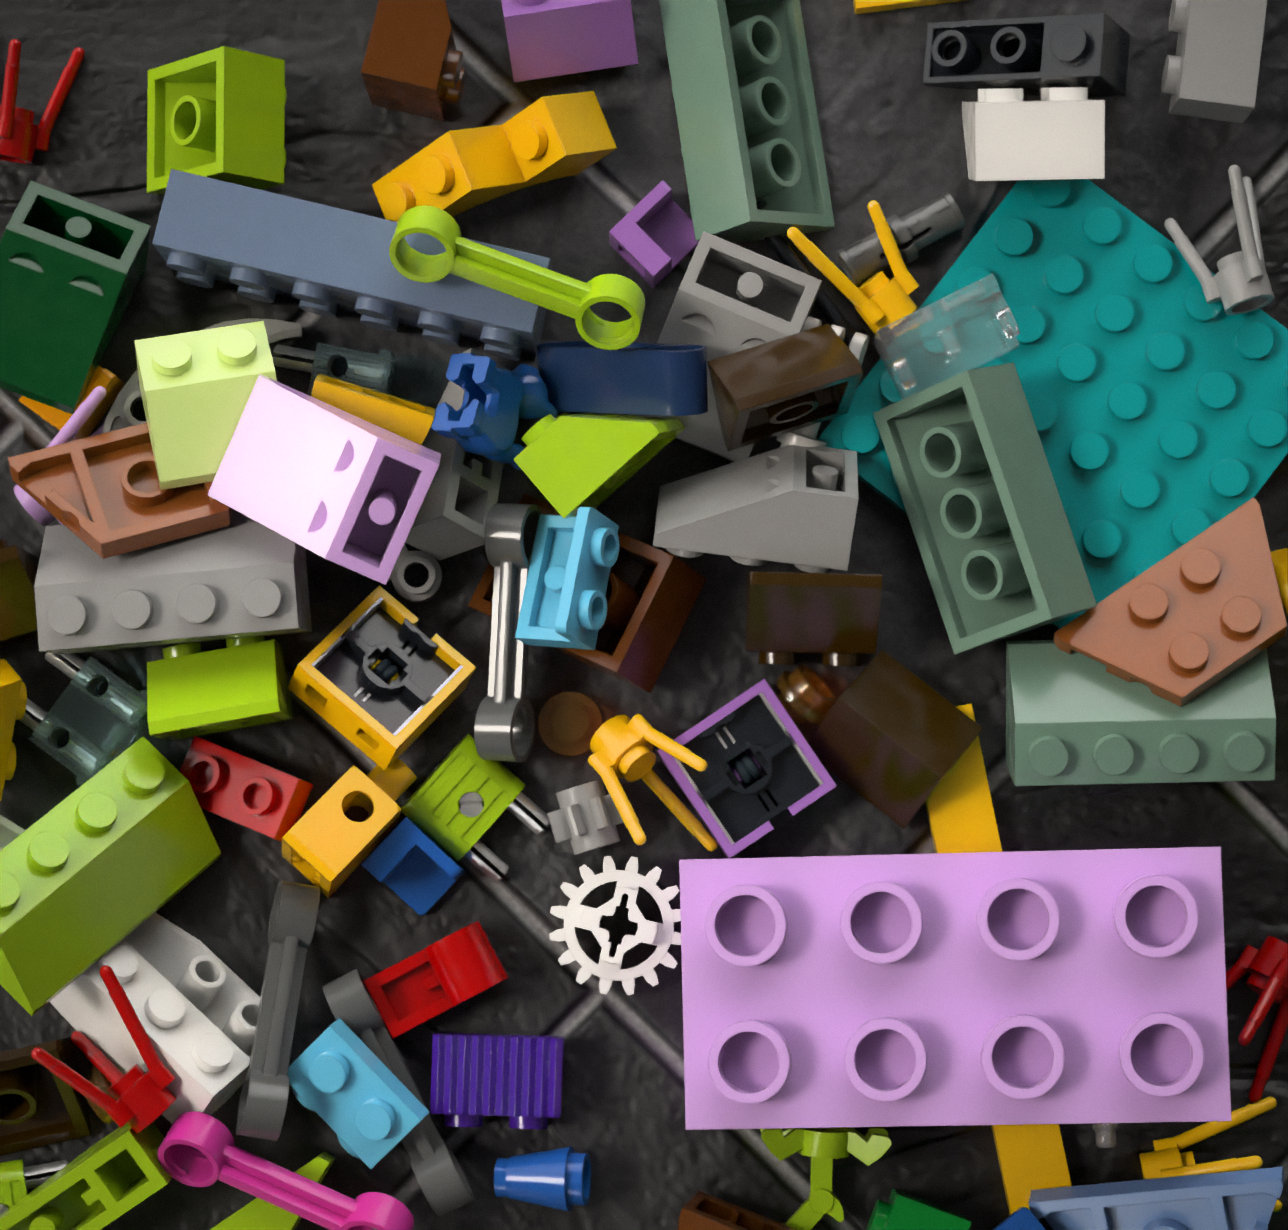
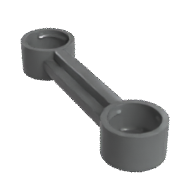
(505, 717)
(266, 1082)
(429, 1154)

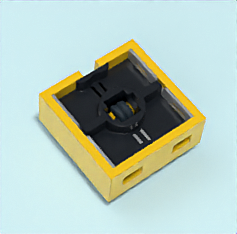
(381, 678)

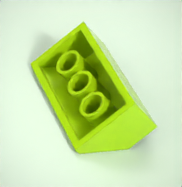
(96, 871)

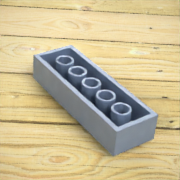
(332, 263)

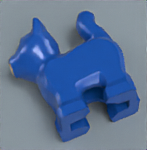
(491, 406)

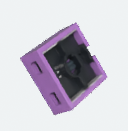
(733, 793)

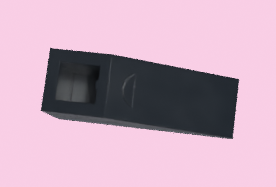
(1029, 54)

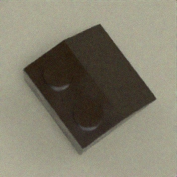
(812, 614)

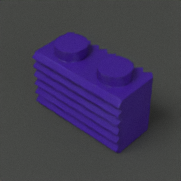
(497, 1077)

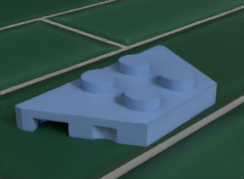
(1170, 1203)

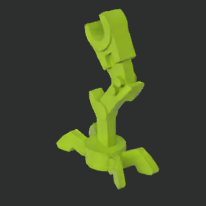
(823, 1147)

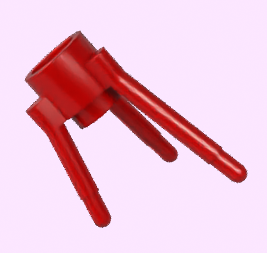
(17, 131)
(1270, 980)
(137, 1094)

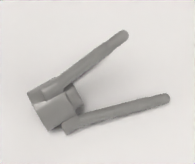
(1241, 275)

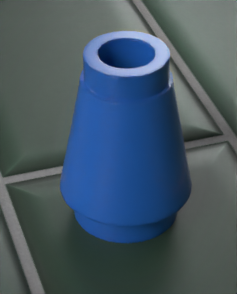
(545, 1178)

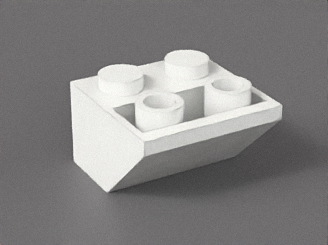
(1034, 138)

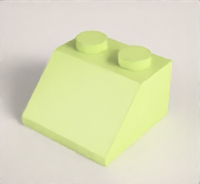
(196, 394)

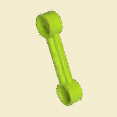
(517, 277)

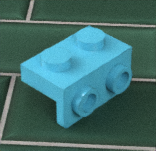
(568, 580)
(354, 1094)

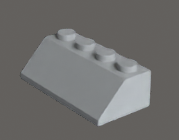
(176, 592)

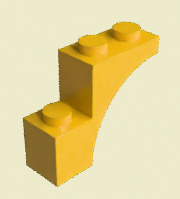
(474, 165)

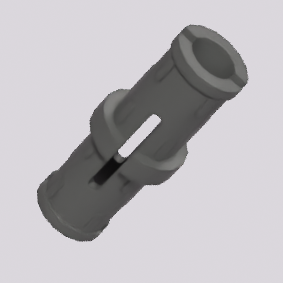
(911, 234)

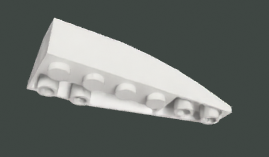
(186, 1001)

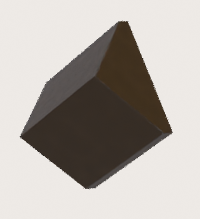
(783, 385)
(892, 738)
(36, 1103)

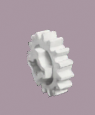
(589, 918)

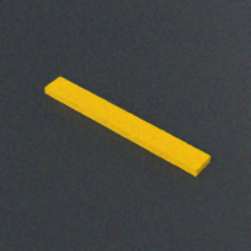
(965, 822)

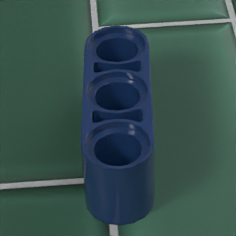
(629, 380)

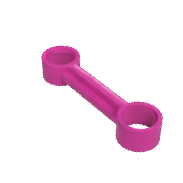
(269, 1181)

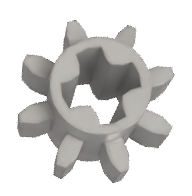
(585, 817)

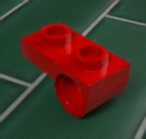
(244, 789)
(436, 979)

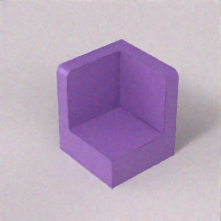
(654, 235)

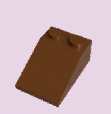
(413, 59)
(646, 609)

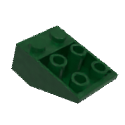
(63, 292)

